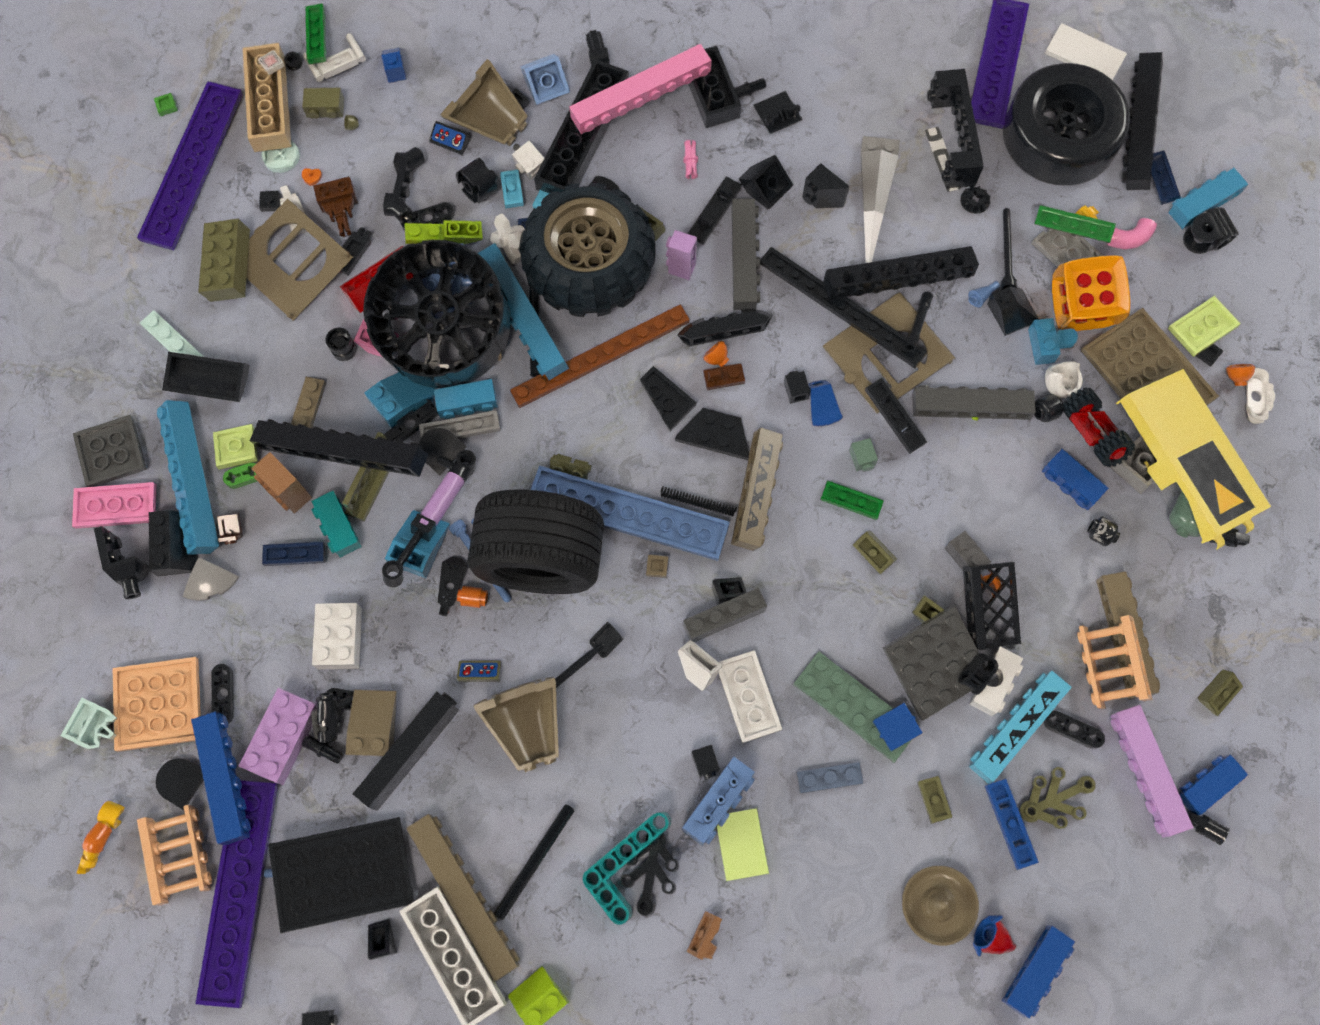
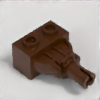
(336, 200)

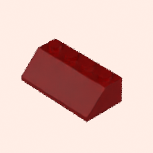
(357, 286)

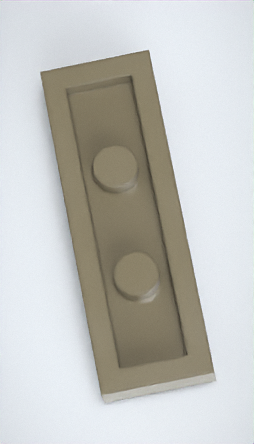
(308, 402)

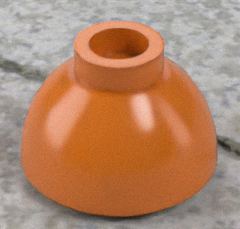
(717, 354)
(1240, 373)

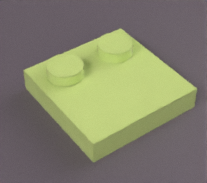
(233, 447)

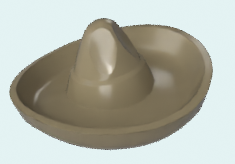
(940, 905)

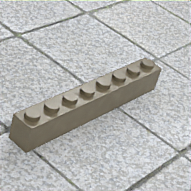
(463, 898)

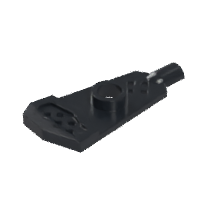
(450, 576)

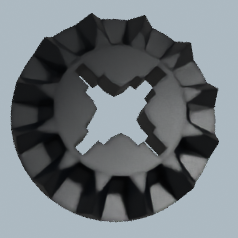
(971, 205)

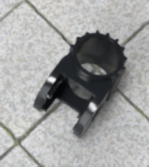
(1211, 228)

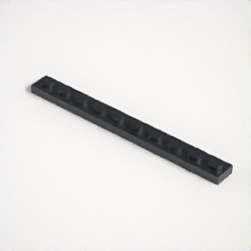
(842, 308)

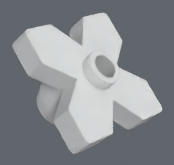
(507, 238)

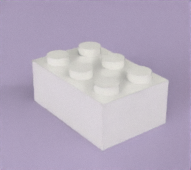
(337, 636)

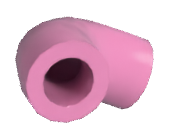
(1133, 238)

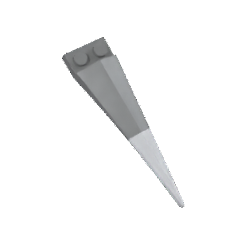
(877, 171)

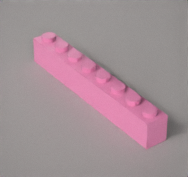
(640, 89)

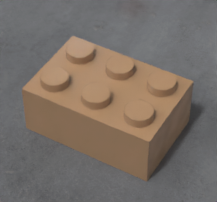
(280, 483)

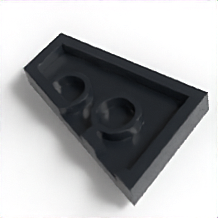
(667, 398)

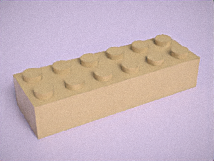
(266, 101)

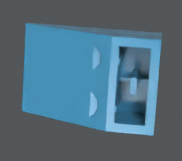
(424, 553)

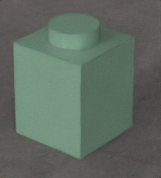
(863, 455)

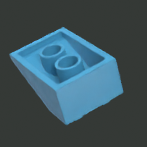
(397, 397)

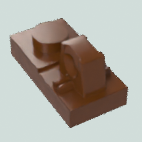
(724, 376)

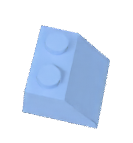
(545, 78)

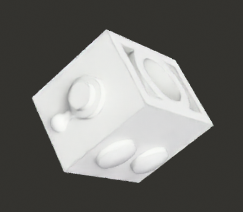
(528, 160)

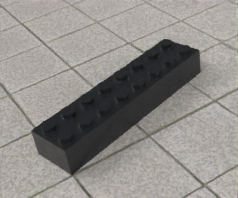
(570, 149)

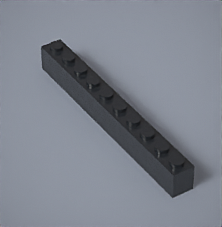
(340, 447)

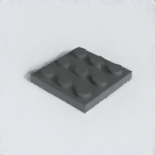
(109, 451)

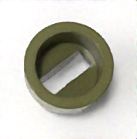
(351, 122)

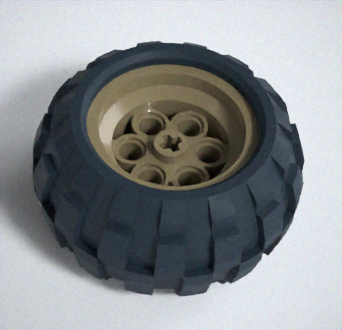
(591, 222)

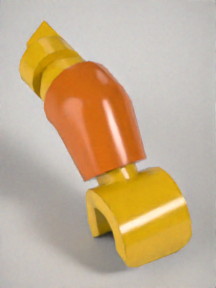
(99, 834)

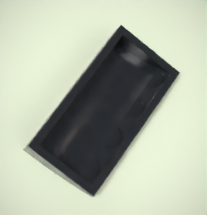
(205, 377)

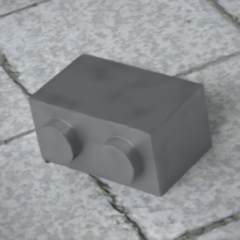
(966, 552)

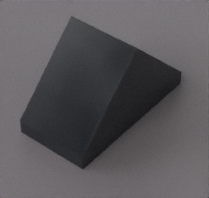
(727, 589)
(380, 940)

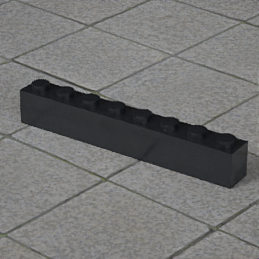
(1144, 121)

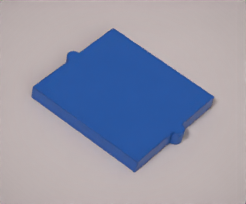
(897, 727)

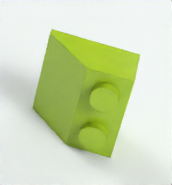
(538, 998)

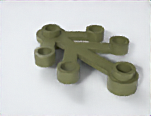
(1055, 800)

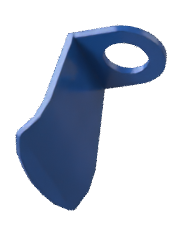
(823, 404)

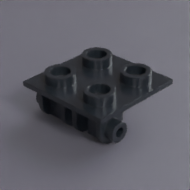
(778, 112)

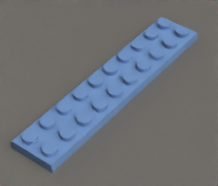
(640, 514)

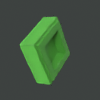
(165, 104)

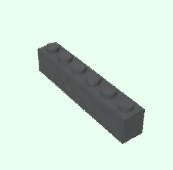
(744, 254)
(970, 403)

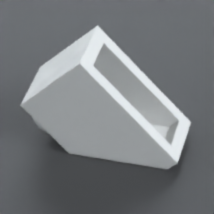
(698, 665)

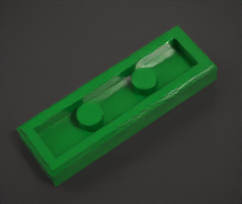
(852, 500)

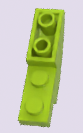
(455, 231)

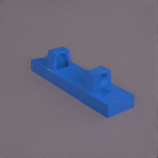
(1011, 824)

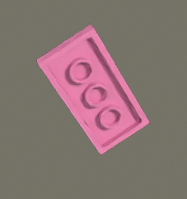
(113, 505)

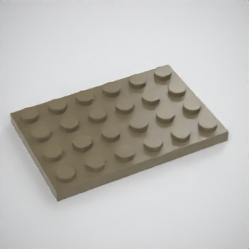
(1140, 354)

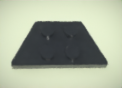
(715, 433)

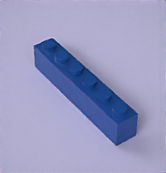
(221, 778)

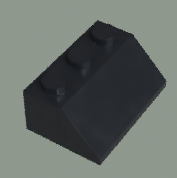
(166, 545)

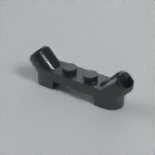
(394, 202)

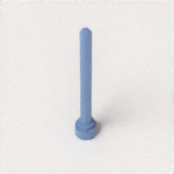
(459, 529)

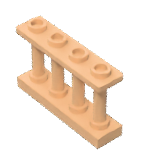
(1130, 648)
(153, 849)

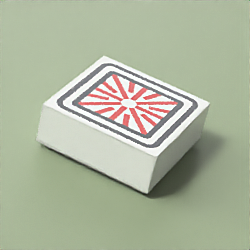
(271, 62)

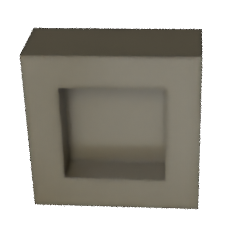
(657, 566)

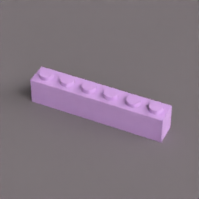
(1151, 772)

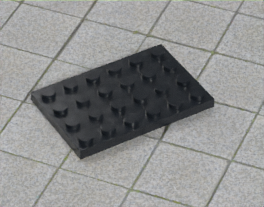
(340, 874)

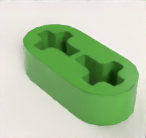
(243, 476)

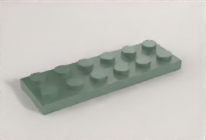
(846, 701)

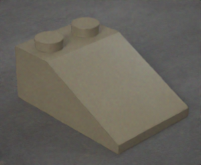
(371, 722)

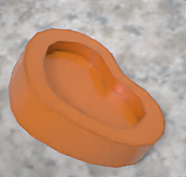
(311, 177)

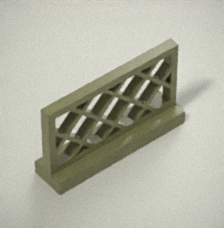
(364, 490)

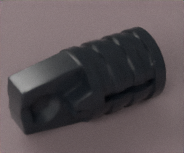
(1233, 538)
(1209, 828)

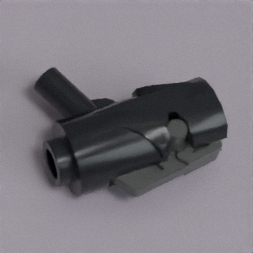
(325, 715)

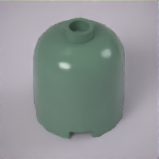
(1183, 519)

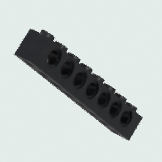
(900, 272)

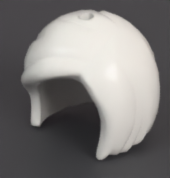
(1063, 379)

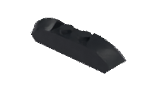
(726, 327)

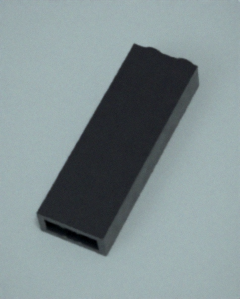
(406, 751)

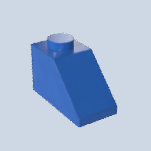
(393, 65)

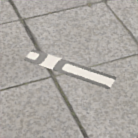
(939, 150)

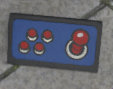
(449, 138)

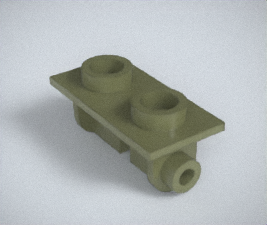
(563, 464)

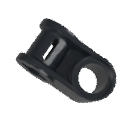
(977, 674)

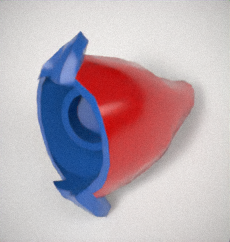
(992, 937)

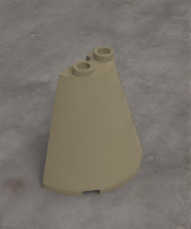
(488, 107)
(524, 722)

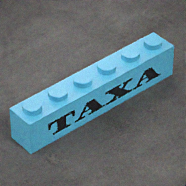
(1019, 727)

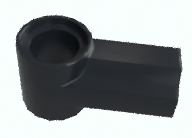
(596, 47)

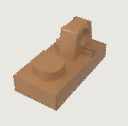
(701, 942)

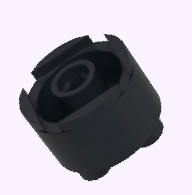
(477, 181)

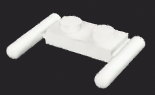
(338, 62)

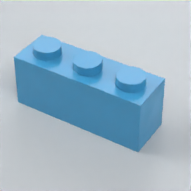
(465, 399)

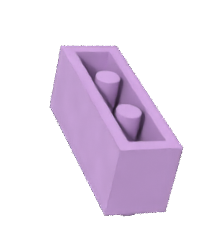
(681, 254)

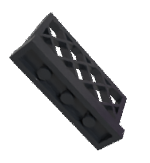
(975, 604)

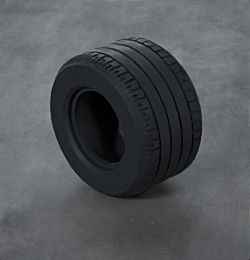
(536, 542)

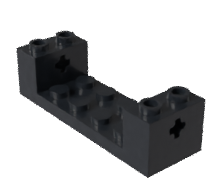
(951, 89)

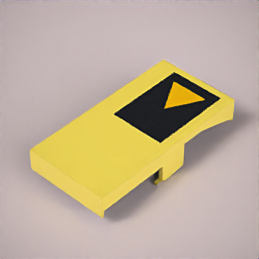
(1195, 455)

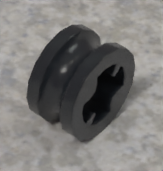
(289, 58)

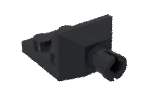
(123, 571)

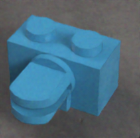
(1048, 341)

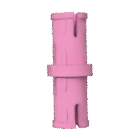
(690, 159)

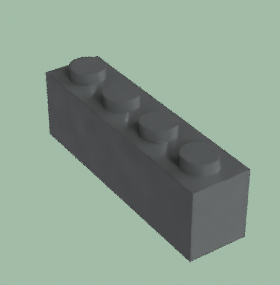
(725, 615)

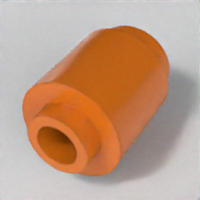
(472, 596)

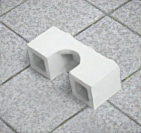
(991, 698)

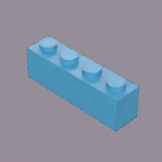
(1210, 195)

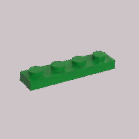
(315, 34)
(1074, 224)

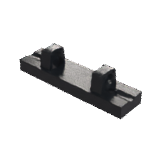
(715, 210)
(895, 415)

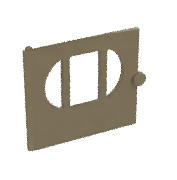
(272, 281)
(851, 345)

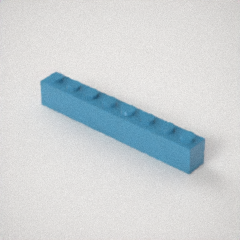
(525, 317)
(187, 477)

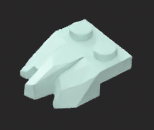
(89, 724)

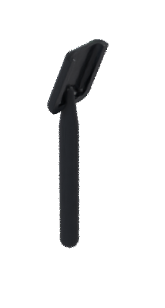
(602, 642)

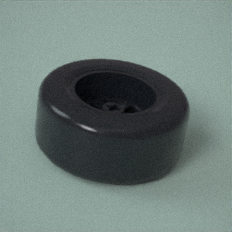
(1082, 94)

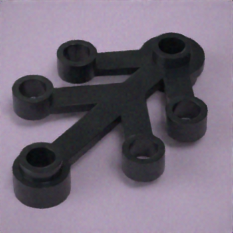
(651, 868)

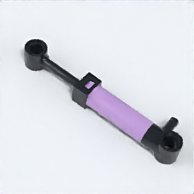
(425, 523)

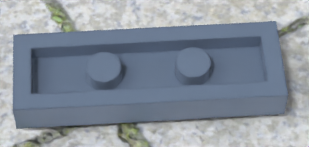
(829, 777)

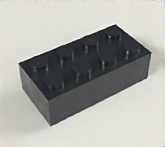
(715, 93)

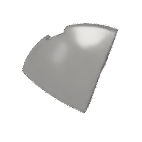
(207, 581)

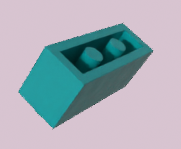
(335, 524)

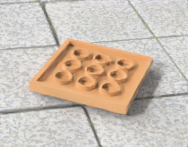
(155, 703)

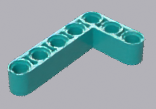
(621, 860)

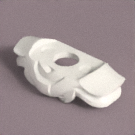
(1259, 383)

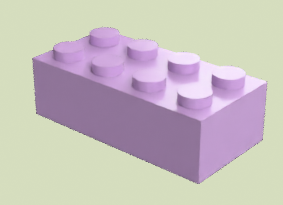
(279, 737)

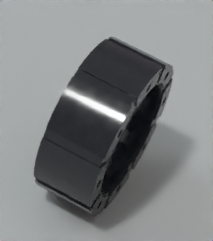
(423, 260)

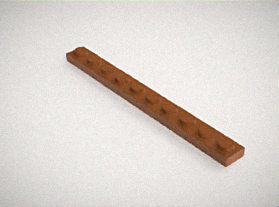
(602, 355)

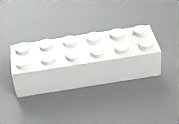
(453, 958)

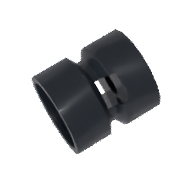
(341, 344)

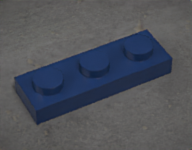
(1164, 179)
(293, 553)

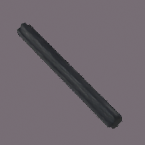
(534, 862)

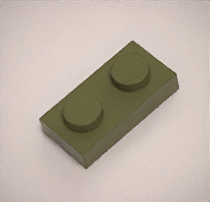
(934, 799)

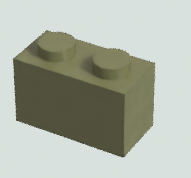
(323, 102)

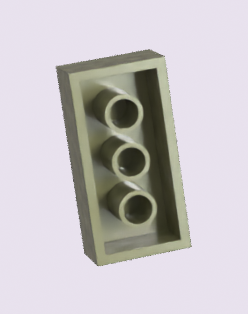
(224, 260)

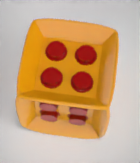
(1091, 293)

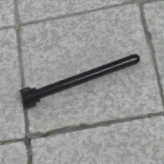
(1008, 280)

